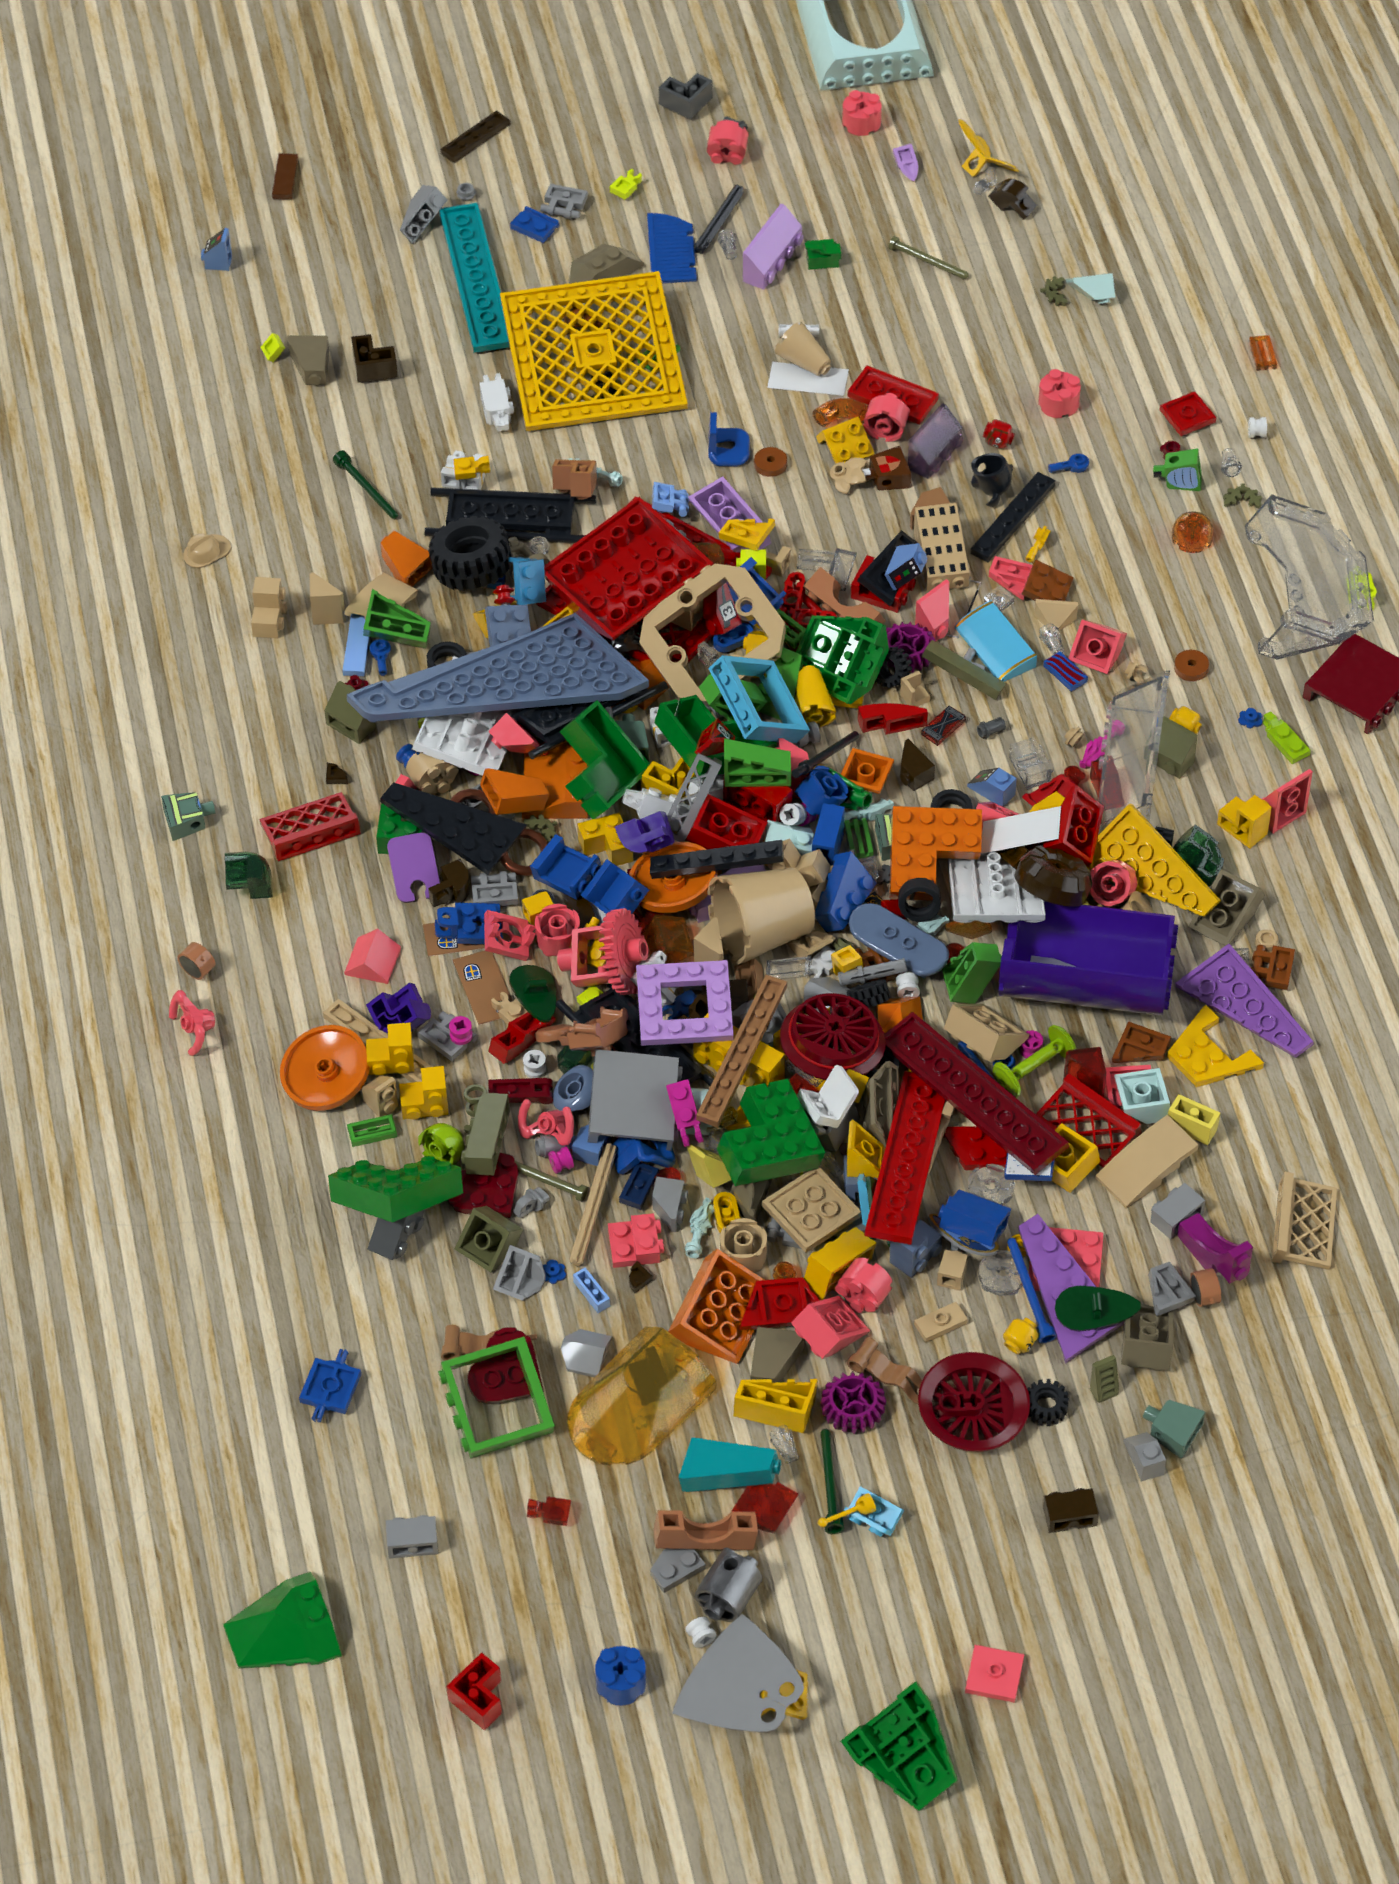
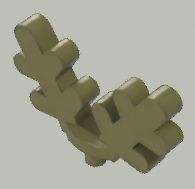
(1053, 286)
(1233, 494)
(541, 823)

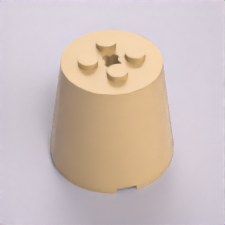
(760, 911)

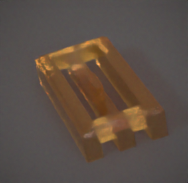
(1266, 364)

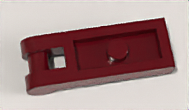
(523, 1089)

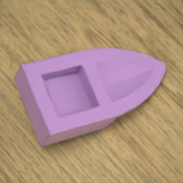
(906, 161)

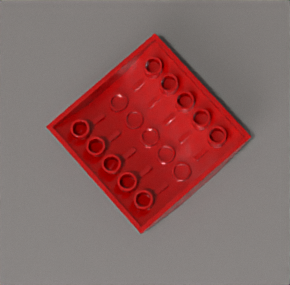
(624, 569)

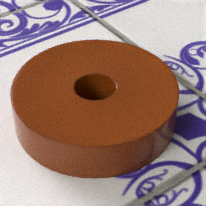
(770, 461)
(1191, 657)

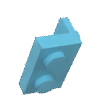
(882, 1520)

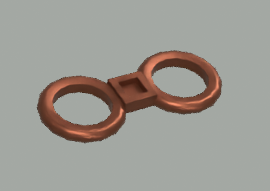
(528, 833)

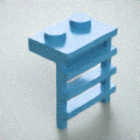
(528, 580)

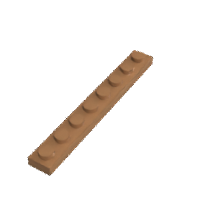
(741, 1051)

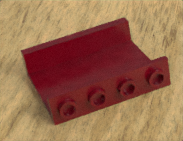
(1358, 680)

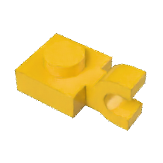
(468, 467)

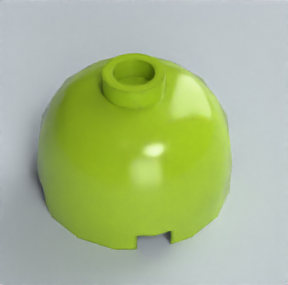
(442, 1142)

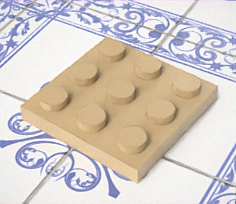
(811, 1209)

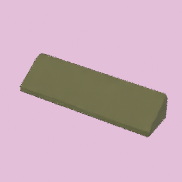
(963, 669)

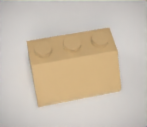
(984, 1031)

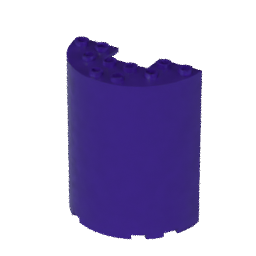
(1116, 952)

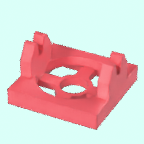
(491, 932)

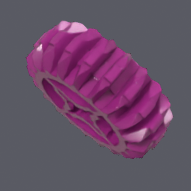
(911, 640)
(855, 1410)

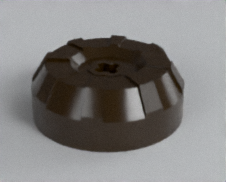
(1054, 876)

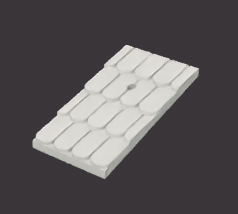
(462, 739)
(988, 892)

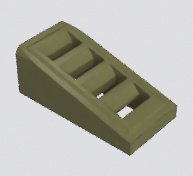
(1104, 1379)

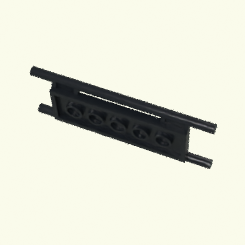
(515, 511)
(549, 720)
(631, 1042)

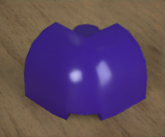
(646, 834)
(401, 1007)

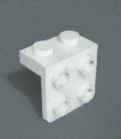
(832, 1101)

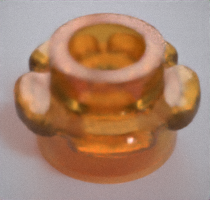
(784, 1267)

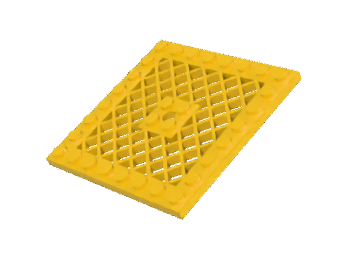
(593, 409)

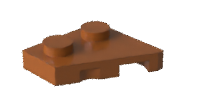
(1140, 1045)

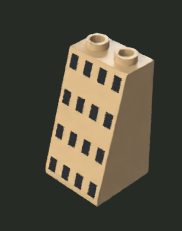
(941, 538)

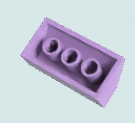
(771, 248)
(721, 502)

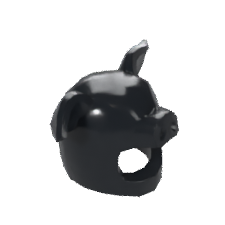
(994, 478)

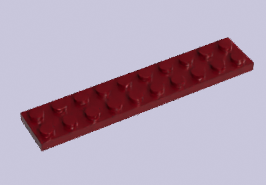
(974, 1093)

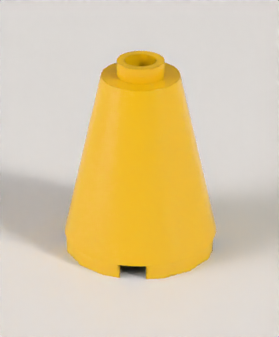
(814, 697)

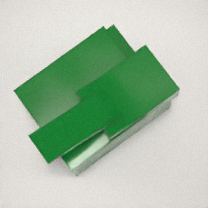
(822, 254)

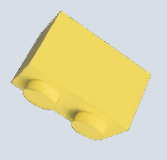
(1195, 1119)

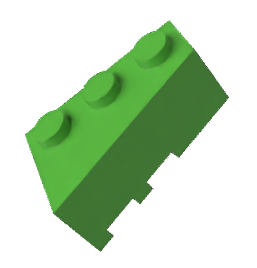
(394, 623)
(789, 666)
(716, 701)
(755, 765)
(971, 972)

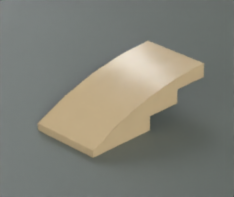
(1146, 1161)

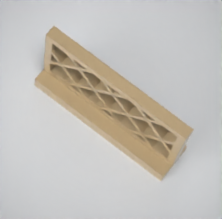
(1285, 1215)

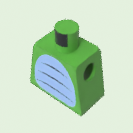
(1181, 470)

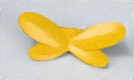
(982, 151)

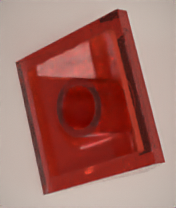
(1087, 1067)

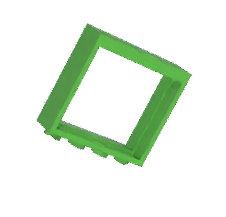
(460, 1419)

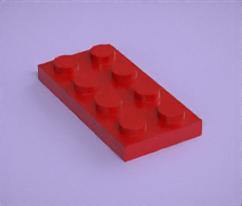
(876, 383)

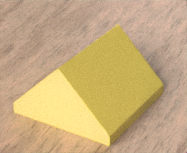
(708, 1166)

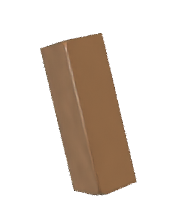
(753, 973)

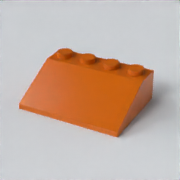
(556, 772)
(716, 1307)

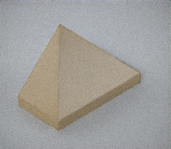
(1056, 612)

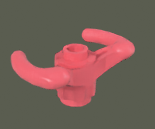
(193, 1019)
(549, 1123)

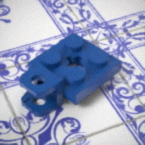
(462, 922)

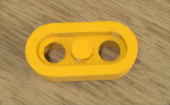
(725, 1215)

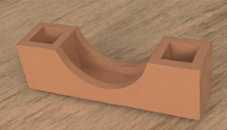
(826, 589)
(734, 1531)

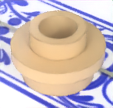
(1073, 736)

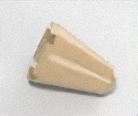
(803, 350)

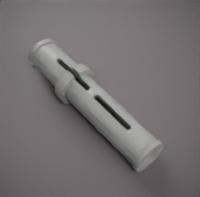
(863, 974)

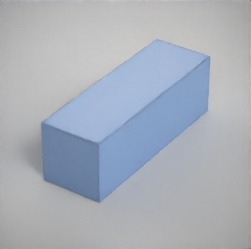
(591, 1290)

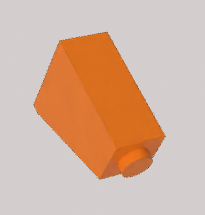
(405, 558)
(513, 792)

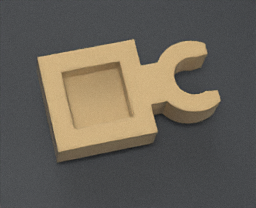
(508, 1010)

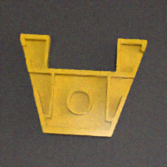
(1202, 1059)

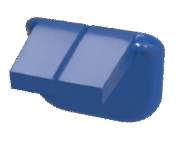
(727, 457)
(633, 1151)

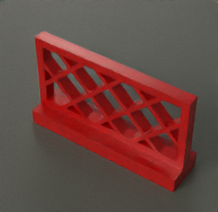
(313, 835)
(1096, 1104)

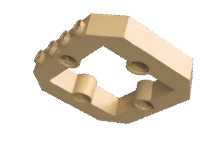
(700, 587)

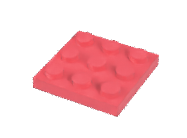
(1083, 1247)

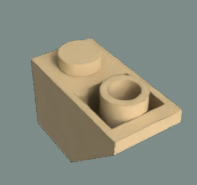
(381, 1095)

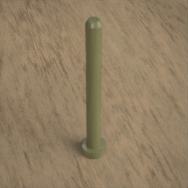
(896, 244)
(579, 1192)

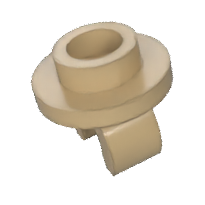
(1132, 669)

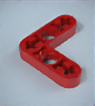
(796, 612)

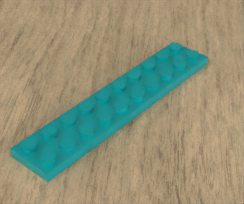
(475, 276)

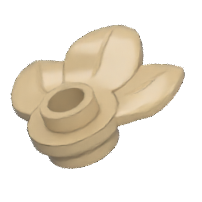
(850, 474)

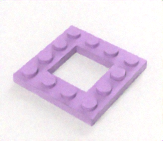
(657, 976)

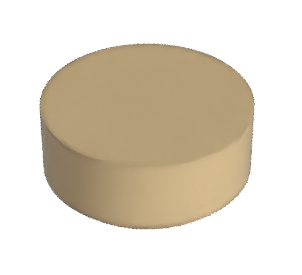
(1267, 938)

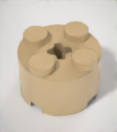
(431, 773)
(745, 1243)

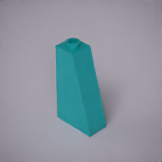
(726, 1465)

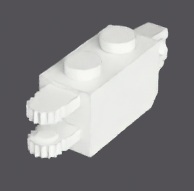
(495, 402)
(651, 801)

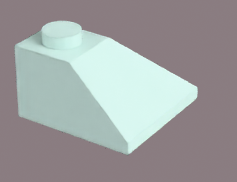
(1094, 287)
(800, 836)
(1143, 1095)

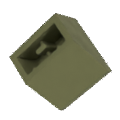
(344, 717)

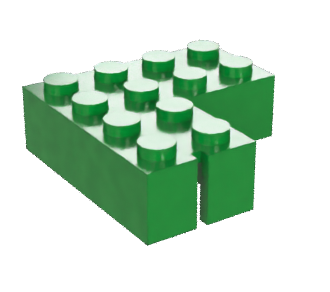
(686, 726)
(610, 756)
(777, 1141)
(395, 1192)

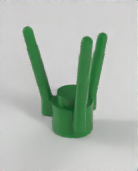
(858, 795)

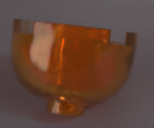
(1192, 532)

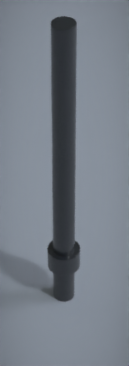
(807, 765)

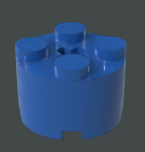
(821, 788)
(620, 1675)

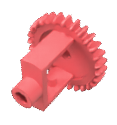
(622, 947)

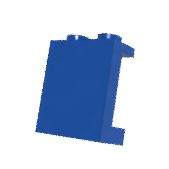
(774, 598)
(564, 868)
(614, 889)

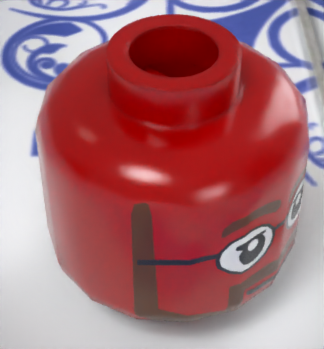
(998, 434)

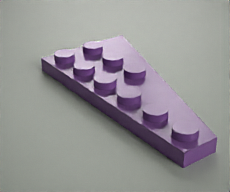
(1238, 993)
(1055, 1272)

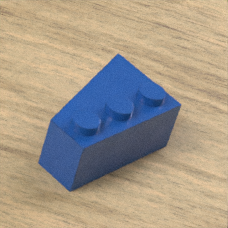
(845, 891)

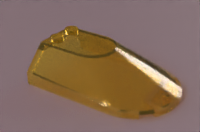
(638, 1398)

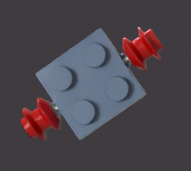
(506, 620)

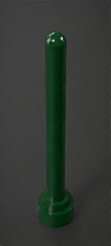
(343, 460)
(837, 1525)

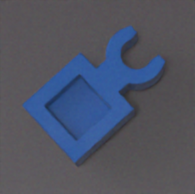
(680, 1005)

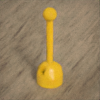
(864, 1505)

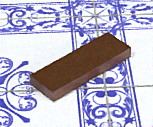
(285, 176)

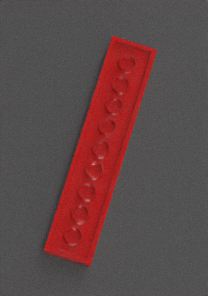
(905, 1162)

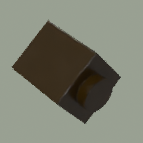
(915, 767)

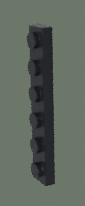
(1012, 517)
(717, 859)

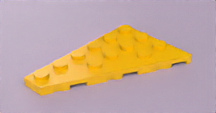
(1157, 865)

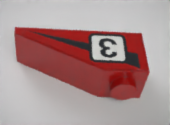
(720, 611)
(712, 739)

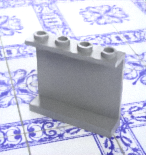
(632, 1096)

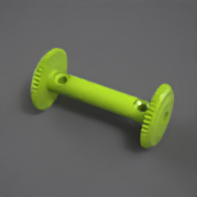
(1005, 1076)

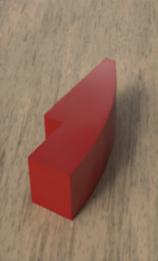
(891, 717)
(517, 1037)

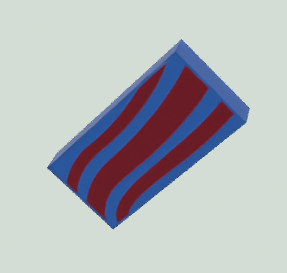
(1065, 671)

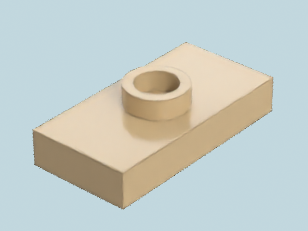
(940, 1322)

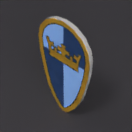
(962, 1243)

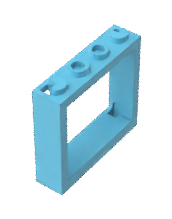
(743, 710)

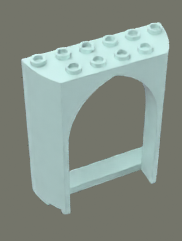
(849, 65)

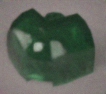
(1200, 853)
(248, 871)

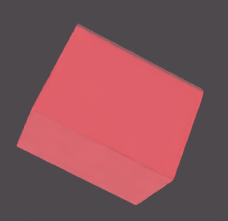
(373, 957)

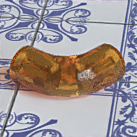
(839, 408)

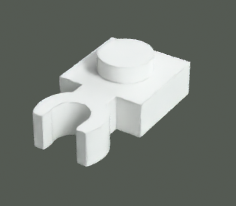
(822, 963)

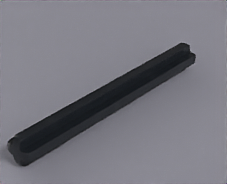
(718, 219)

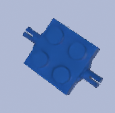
(330, 1385)

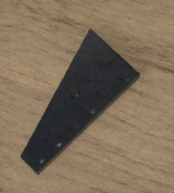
(467, 831)

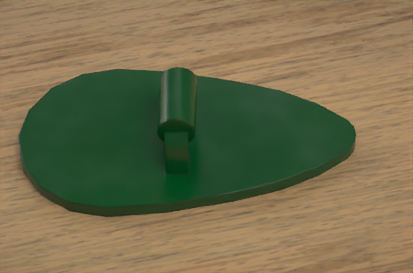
(534, 990)
(1094, 1307)

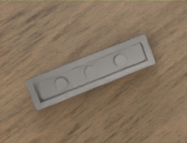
(695, 806)

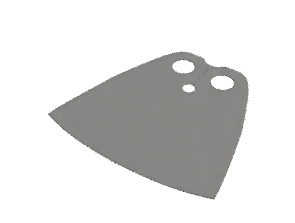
(732, 1675)

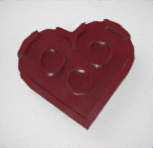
(493, 1191)
(501, 1376)

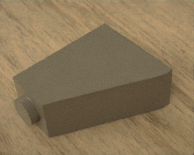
(310, 357)
(775, 1353)

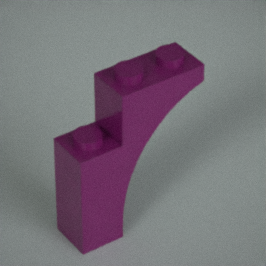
(1213, 1250)

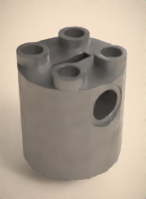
(728, 1586)

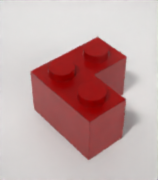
(472, 1691)

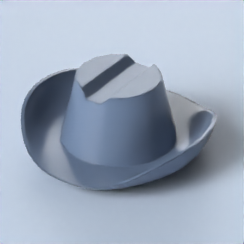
(574, 1089)

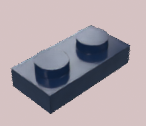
(638, 1185)

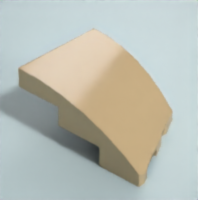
(387, 587)

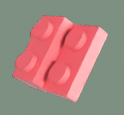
(635, 1241)

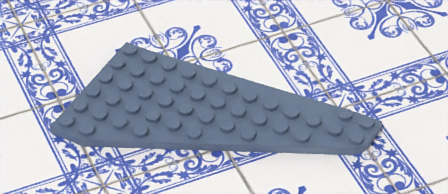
(539, 669)

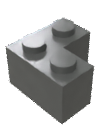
(686, 98)
(390, 1238)

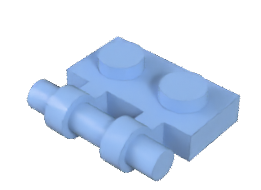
(666, 499)

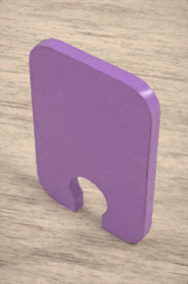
(412, 861)

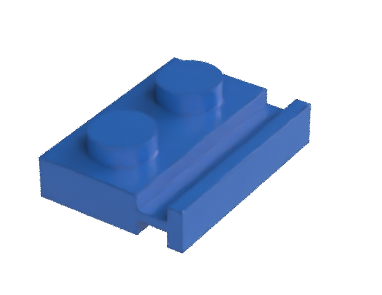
(534, 224)

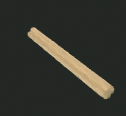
(593, 1204)

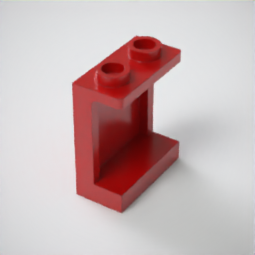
(862, 594)

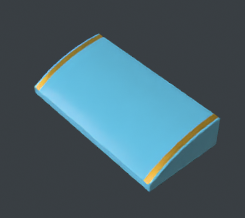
(996, 642)

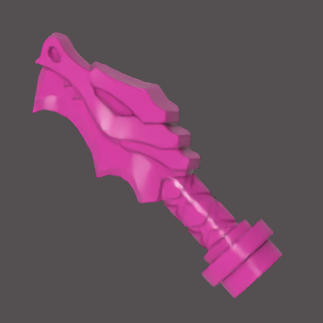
(1092, 752)

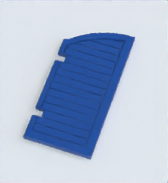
(671, 248)

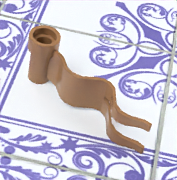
(464, 1343)
(883, 1369)

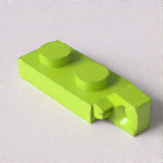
(1285, 738)

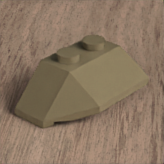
(604, 263)
(880, 1101)
(750, 1197)

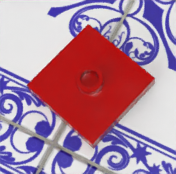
(1187, 413)

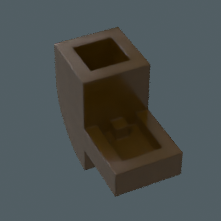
(1013, 194)
(453, 885)

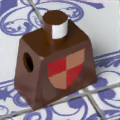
(889, 470)

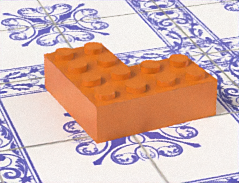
(926, 834)

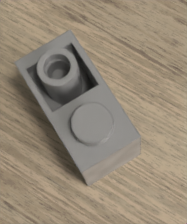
(668, 1201)

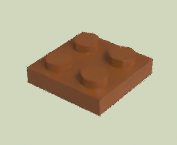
(1046, 583)

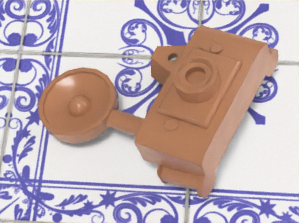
(593, 1035)

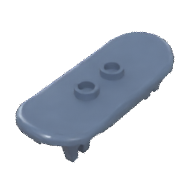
(898, 939)

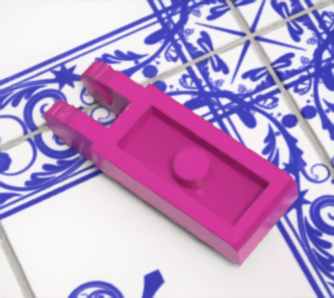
(684, 1109)

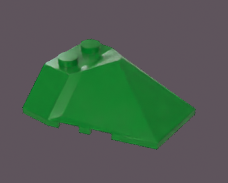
(846, 653)
(284, 1627)
(905, 1748)

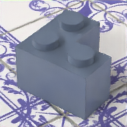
(914, 1257)

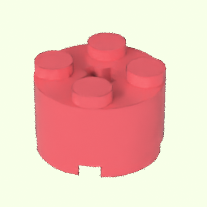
(861, 113)
(727, 142)
(1059, 394)
(886, 417)
(1124, 879)
(555, 928)
(864, 1285)

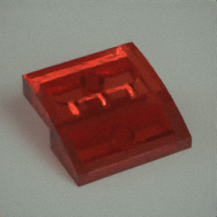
(768, 1502)

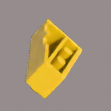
(831, 1262)
(776, 1402)

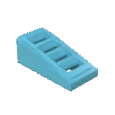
(863, 1196)

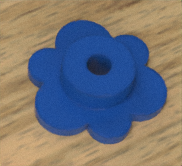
(1250, 718)
(554, 1271)

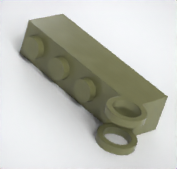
(486, 1130)

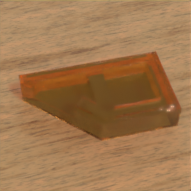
(969, 930)

